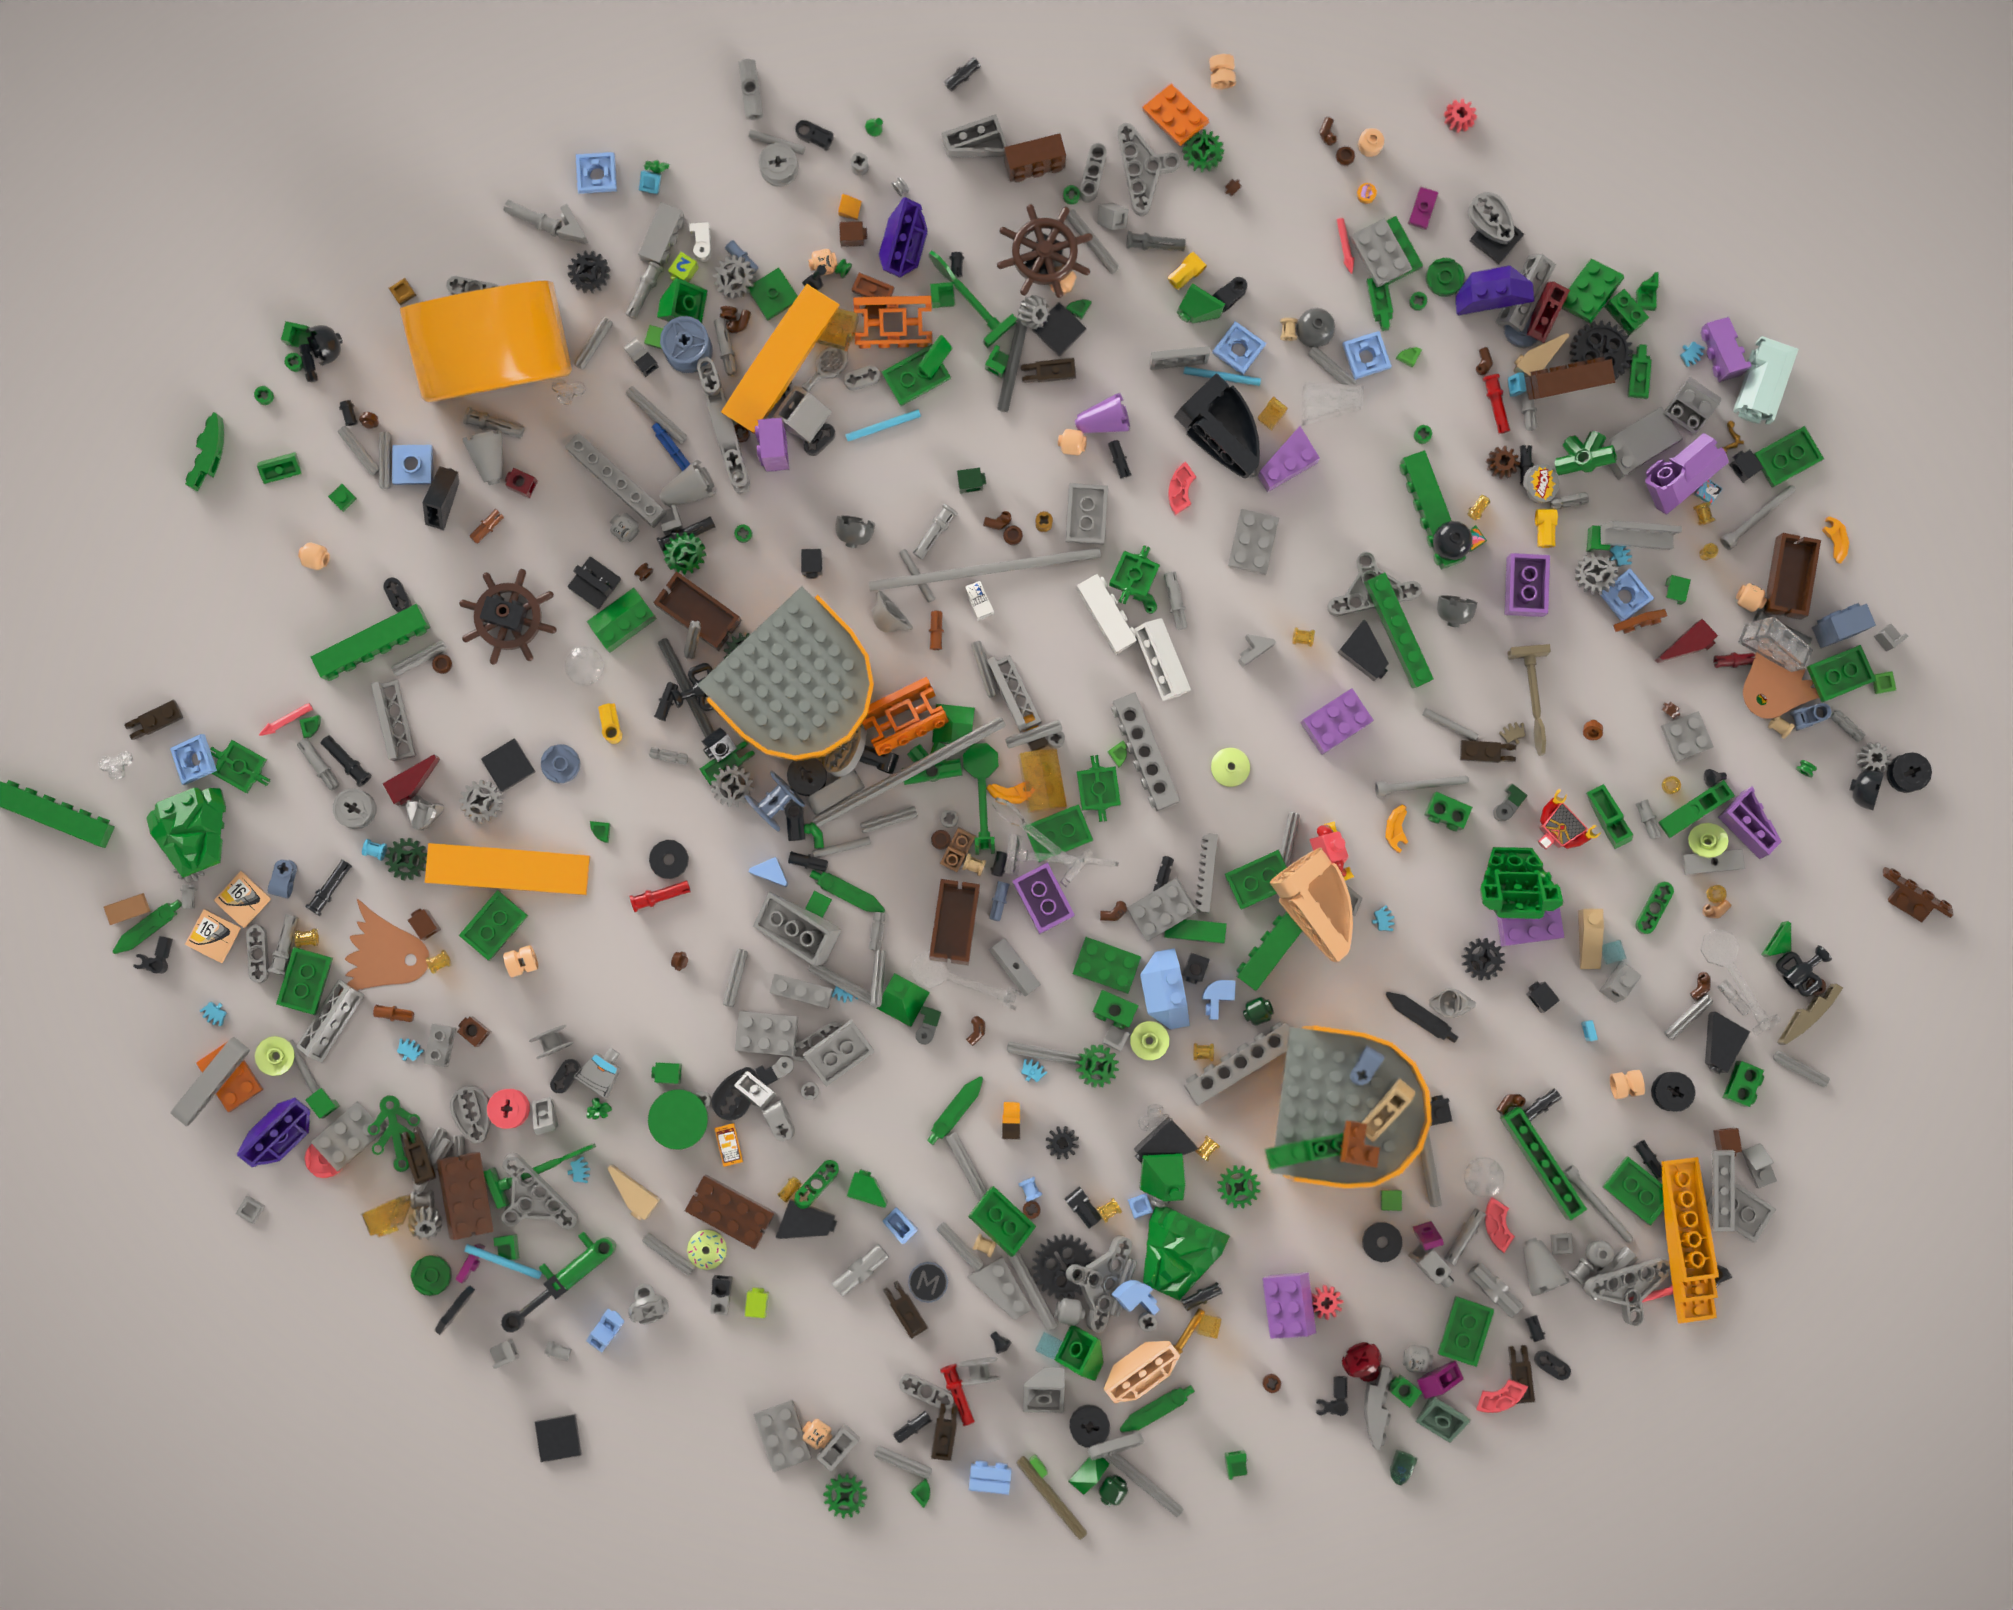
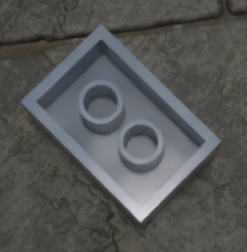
(1843, 624)

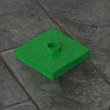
(773, 294)

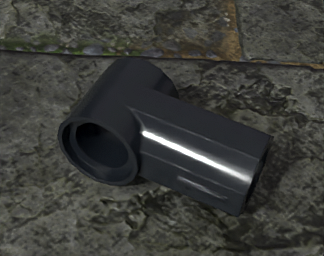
(884, 762)
(795, 824)
(1080, 1204)

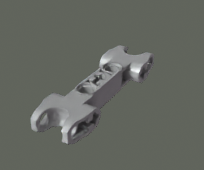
(723, 425)

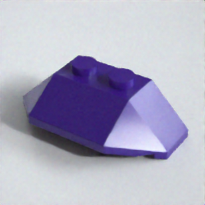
(903, 238)
(1494, 290)
(276, 1133)

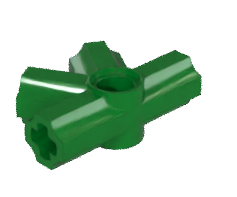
(1590, 450)
(945, 768)

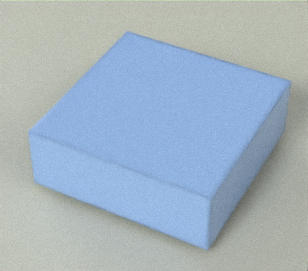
(1140, 1205)

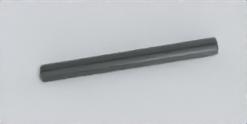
(1012, 366)
(685, 685)

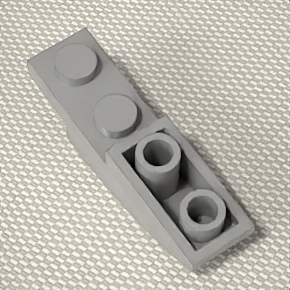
(1376, 1415)

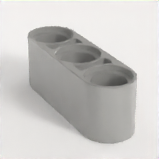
(1096, 164)
(835, 792)

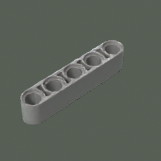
(210, 1081)

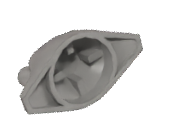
(888, 616)
(1451, 1003)

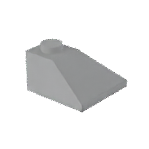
(1045, 1391)

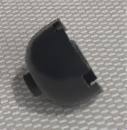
(324, 343)
(1452, 540)
(1866, 788)

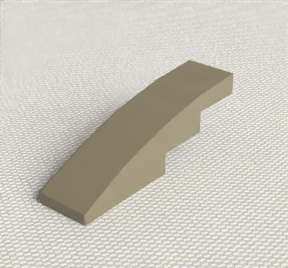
(1804, 1019)

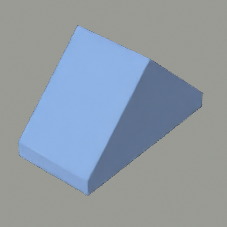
(770, 871)
(900, 1225)

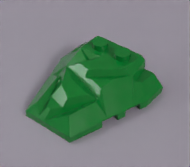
(190, 828)
(1518, 885)
(1179, 1251)

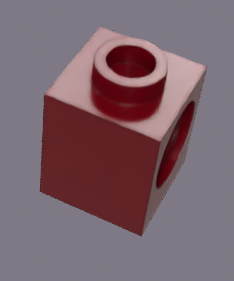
(528, 485)

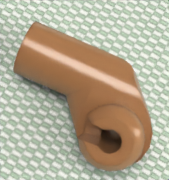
(1716, 911)

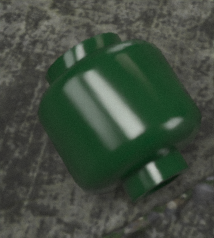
(1258, 1011)
(1113, 1490)

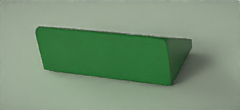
(935, 356)
(279, 468)

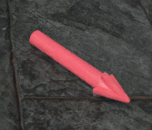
(1349, 260)
(271, 728)
(1657, 1294)

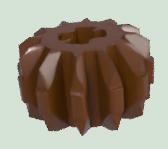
(1502, 470)

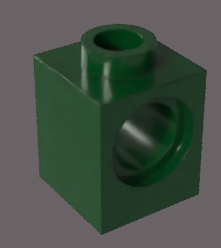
(971, 480)

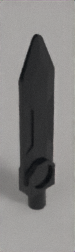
(1421, 1016)

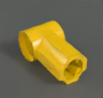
(1191, 267)
(1546, 521)
(609, 722)

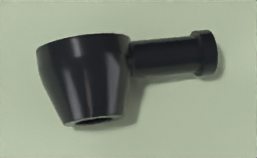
(814, 279)

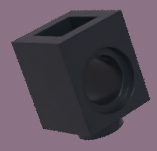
(1745, 465)
(811, 563)
(725, 746)
(1195, 959)
(1542, 996)

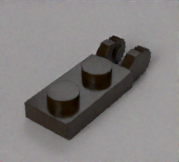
(1050, 370)
(155, 719)
(1485, 751)
(418, 1157)
(906, 1311)
(1522, 1373)
(944, 1434)

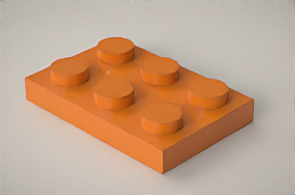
(1175, 114)
(239, 1086)

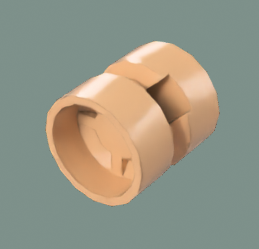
(1222, 71)
(514, 964)
(1623, 1084)

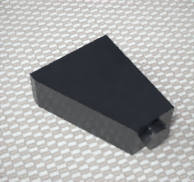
(440, 497)
(1364, 652)
(1723, 1042)
(1165, 1139)
(805, 1222)

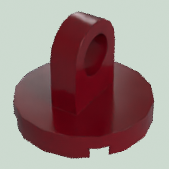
(1362, 1361)

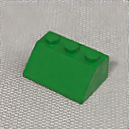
(621, 620)

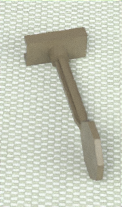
(1529, 654)

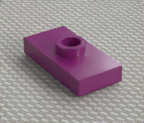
(1423, 208)
(1428, 1235)
(469, 1265)

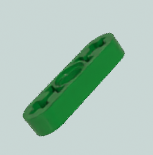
(1656, 892)
(816, 1176)

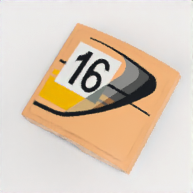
(242, 899)
(213, 936)

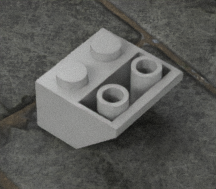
(1692, 405)
(802, 414)

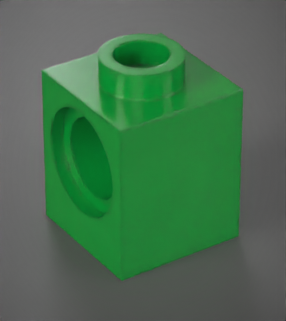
(667, 1073)
(1412, 1394)

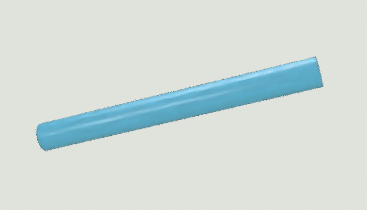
(1226, 376)
(883, 425)
(502, 1261)

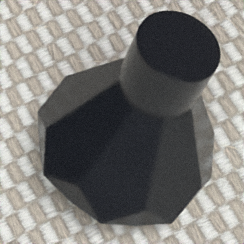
(1712, 777)
(1723, 1274)
(1000, 1343)

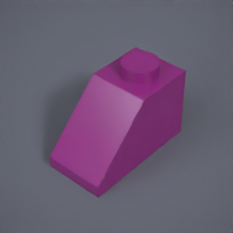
(1440, 1380)

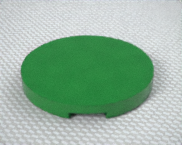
(678, 1119)

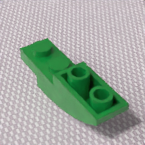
(211, 445)
(1696, 809)
(1304, 1151)

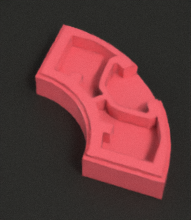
(1179, 488)
(1496, 1224)
(1501, 1399)

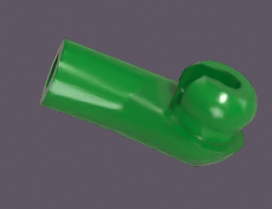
(1149, 603)
(817, 834)

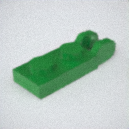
(713, 766)

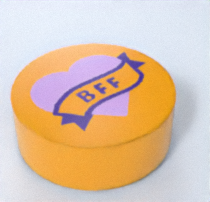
(1366, 193)

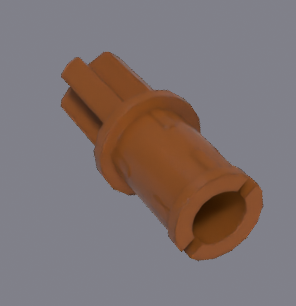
(486, 526)
(936, 630)
(393, 1013)

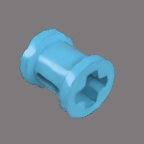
(374, 849)

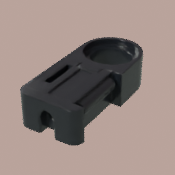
(816, 134)

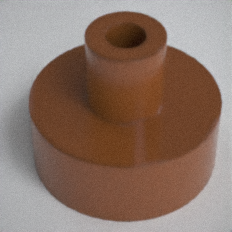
(1593, 730)

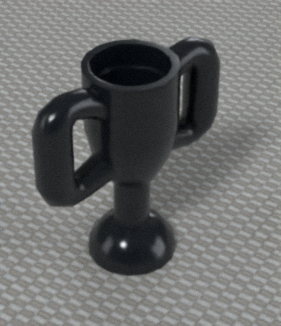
(695, 691)
(1799, 974)

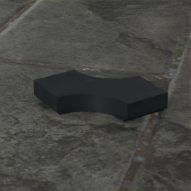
(449, 1316)

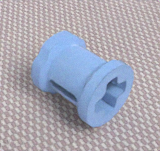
(1030, 1189)

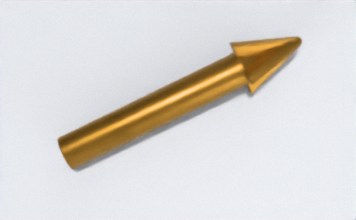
(1188, 1331)

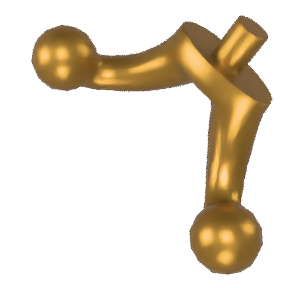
(1730, 425)

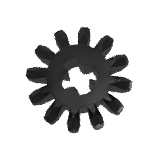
(1067, 1138)

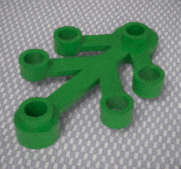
(393, 1129)

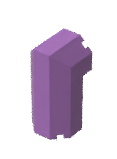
(1682, 475)

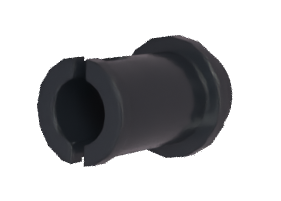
(956, 263)
(348, 412)
(999, 864)
(1535, 1328)

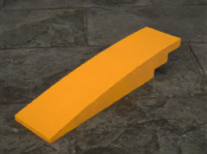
(780, 358)
(507, 869)
(1689, 1241)

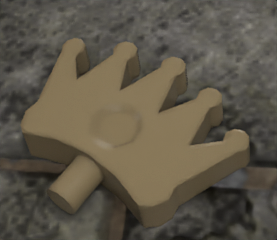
(1513, 734)

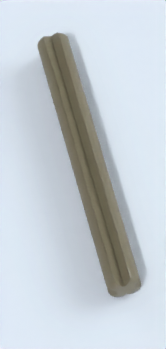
(1051, 1498)

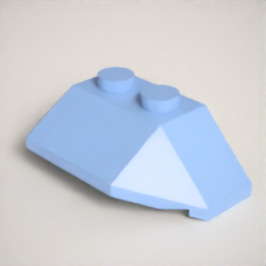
(1165, 990)

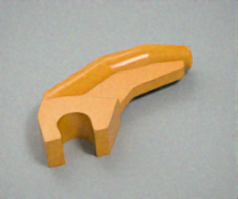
(1839, 537)
(1014, 794)
(1394, 829)

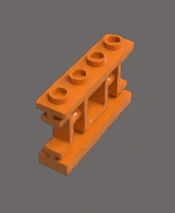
(892, 306)
(898, 703)

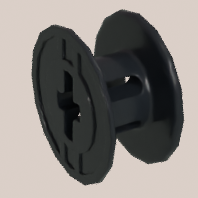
(1904, 763)
(801, 786)
(1682, 1085)
(1088, 1414)

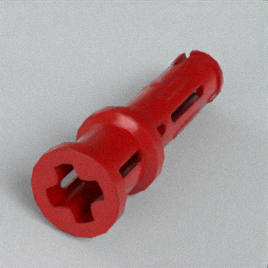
(1495, 395)
(650, 898)
(954, 1385)

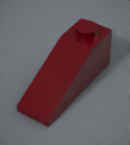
(1547, 310)
(1692, 641)
(408, 783)

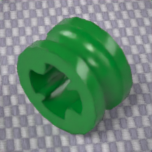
(1075, 198)
(843, 268)
(1419, 295)
(292, 356)
(257, 394)
(1427, 430)
(746, 528)
(1806, 768)

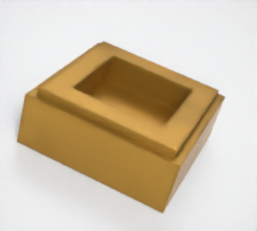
(402, 291)

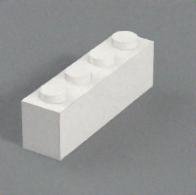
(1106, 614)
(1162, 659)

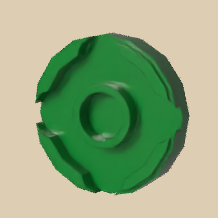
(1445, 277)
(431, 1275)

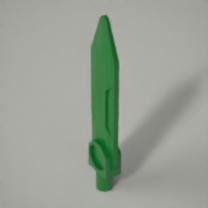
(847, 892)
(147, 927)
(955, 1110)
(1156, 1409)

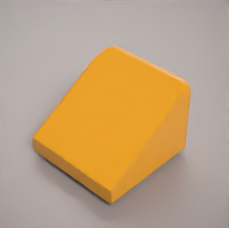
(849, 207)

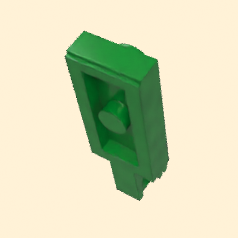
(1380, 303)
(1639, 374)

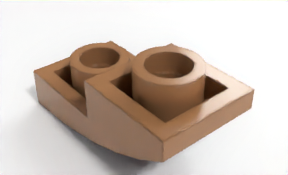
(957, 849)
(126, 909)

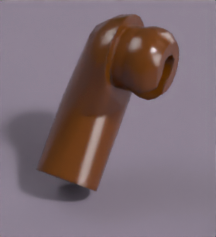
(1325, 132)
(998, 523)
(1703, 986)

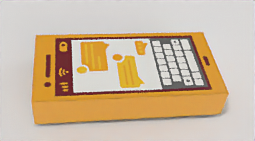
(728, 1144)

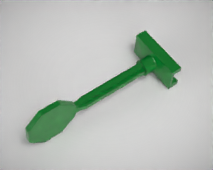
(998, 329)
(980, 763)
(498, 1187)

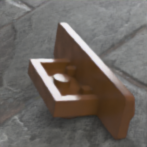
(1913, 899)

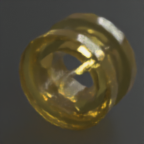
(1673, 790)
(1719, 899)

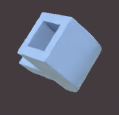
(1218, 991)
(1134, 1292)
(605, 1330)

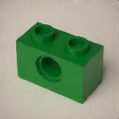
(1126, 1014)

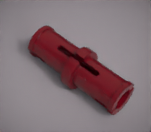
(1733, 660)

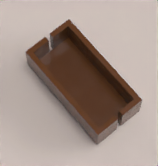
(1570, 379)
(1792, 576)
(691, 603)
(954, 922)
(464, 1196)
(730, 1211)

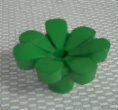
(655, 167)
(598, 1109)

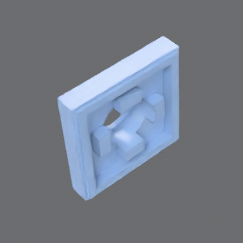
(586, 163)
(1235, 335)
(1370, 342)
(421, 474)
(1639, 593)
(183, 755)

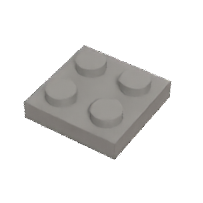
(1687, 736)

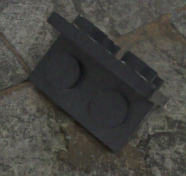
(593, 582)

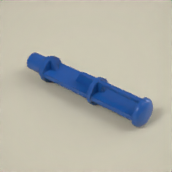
(670, 446)

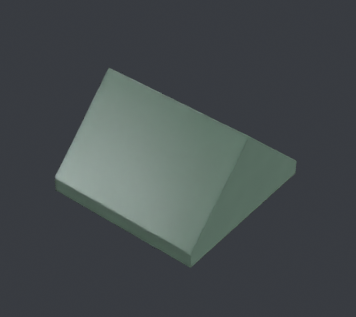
(1442, 1419)

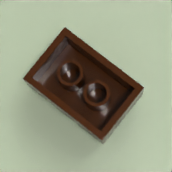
(1035, 158)

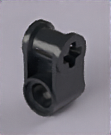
(1229, 295)

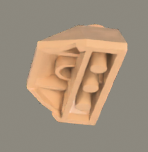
(1141, 1371)

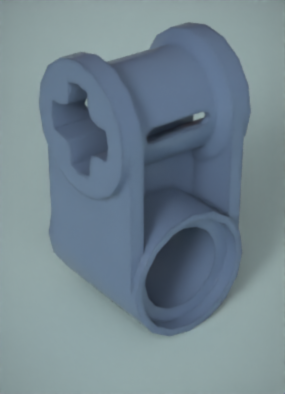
(1807, 716)
(281, 880)
(1368, 1063)

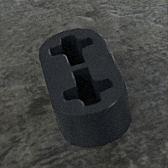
(822, 442)
(400, 593)
(568, 1078)
(1550, 1369)

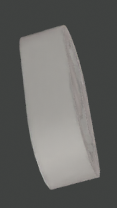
(863, 382)

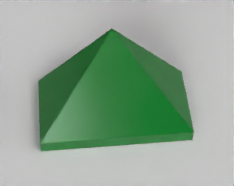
(1780, 941)
(1089, 1474)

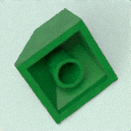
(682, 300)
(1199, 306)
(959, 724)
(903, 1000)
(1163, 1176)
(866, 1189)
(1081, 1353)

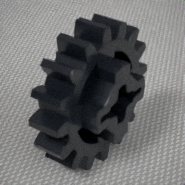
(582, 276)
(1483, 950)

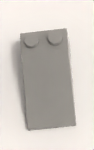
(1642, 442)
(797, 929)

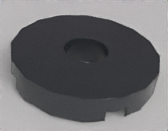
(657, 856)
(1393, 1246)

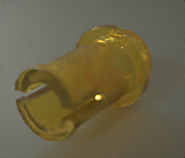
(1476, 511)
(1709, 551)
(789, 1189)

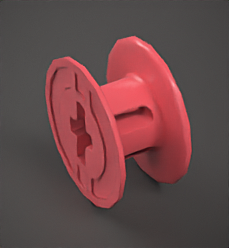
(518, 1102)

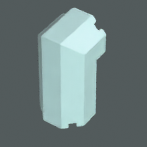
(1765, 381)

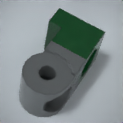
(1510, 804)
(929, 1025)

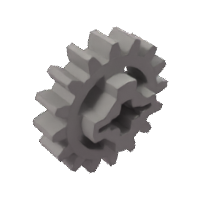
(737, 269)
(1604, 570)
(723, 784)
(473, 803)

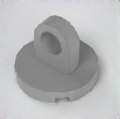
(648, 1308)

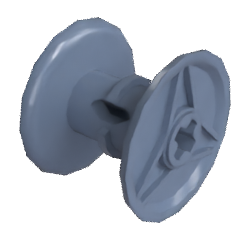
(684, 343)
(774, 801)

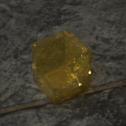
(1272, 413)
(1209, 1326)

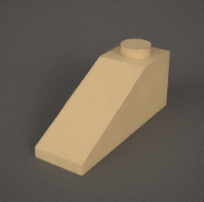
(1539, 357)
(1590, 937)
(1388, 1109)
(636, 1196)

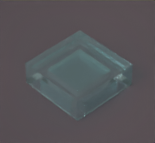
(1613, 952)
(1048, 1345)

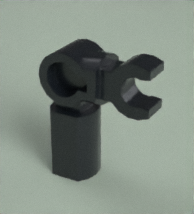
(157, 964)
(1339, 1405)

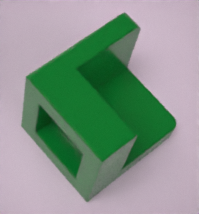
(942, 295)
(295, 334)
(997, 362)
(1594, 539)
(1677, 588)
(321, 1103)
(507, 1246)
(1235, 1464)

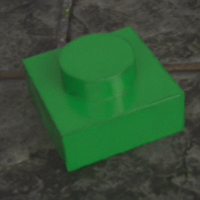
(342, 497)

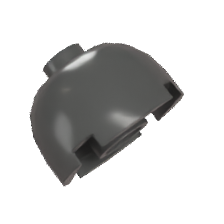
(1315, 327)
(854, 530)
(1456, 610)

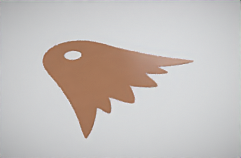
(1780, 687)
(383, 953)

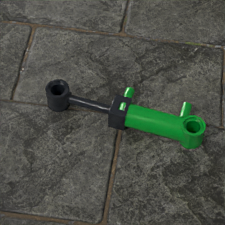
(564, 1279)

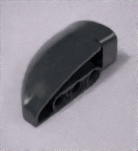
(1222, 426)

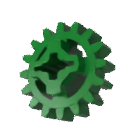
(1195, 151)
(675, 553)
(1091, 1064)
(1244, 1178)
(839, 1488)

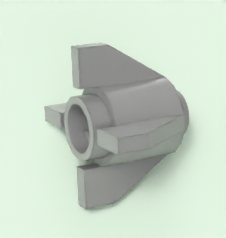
(422, 812)

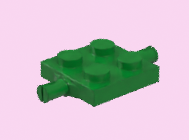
(1134, 575)
(239, 766)
(1098, 788)

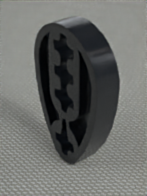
(724, 1091)

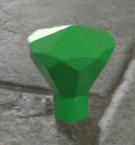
(874, 127)

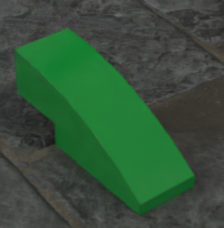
(1610, 816)
(1198, 931)

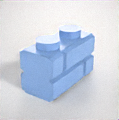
(990, 1478)

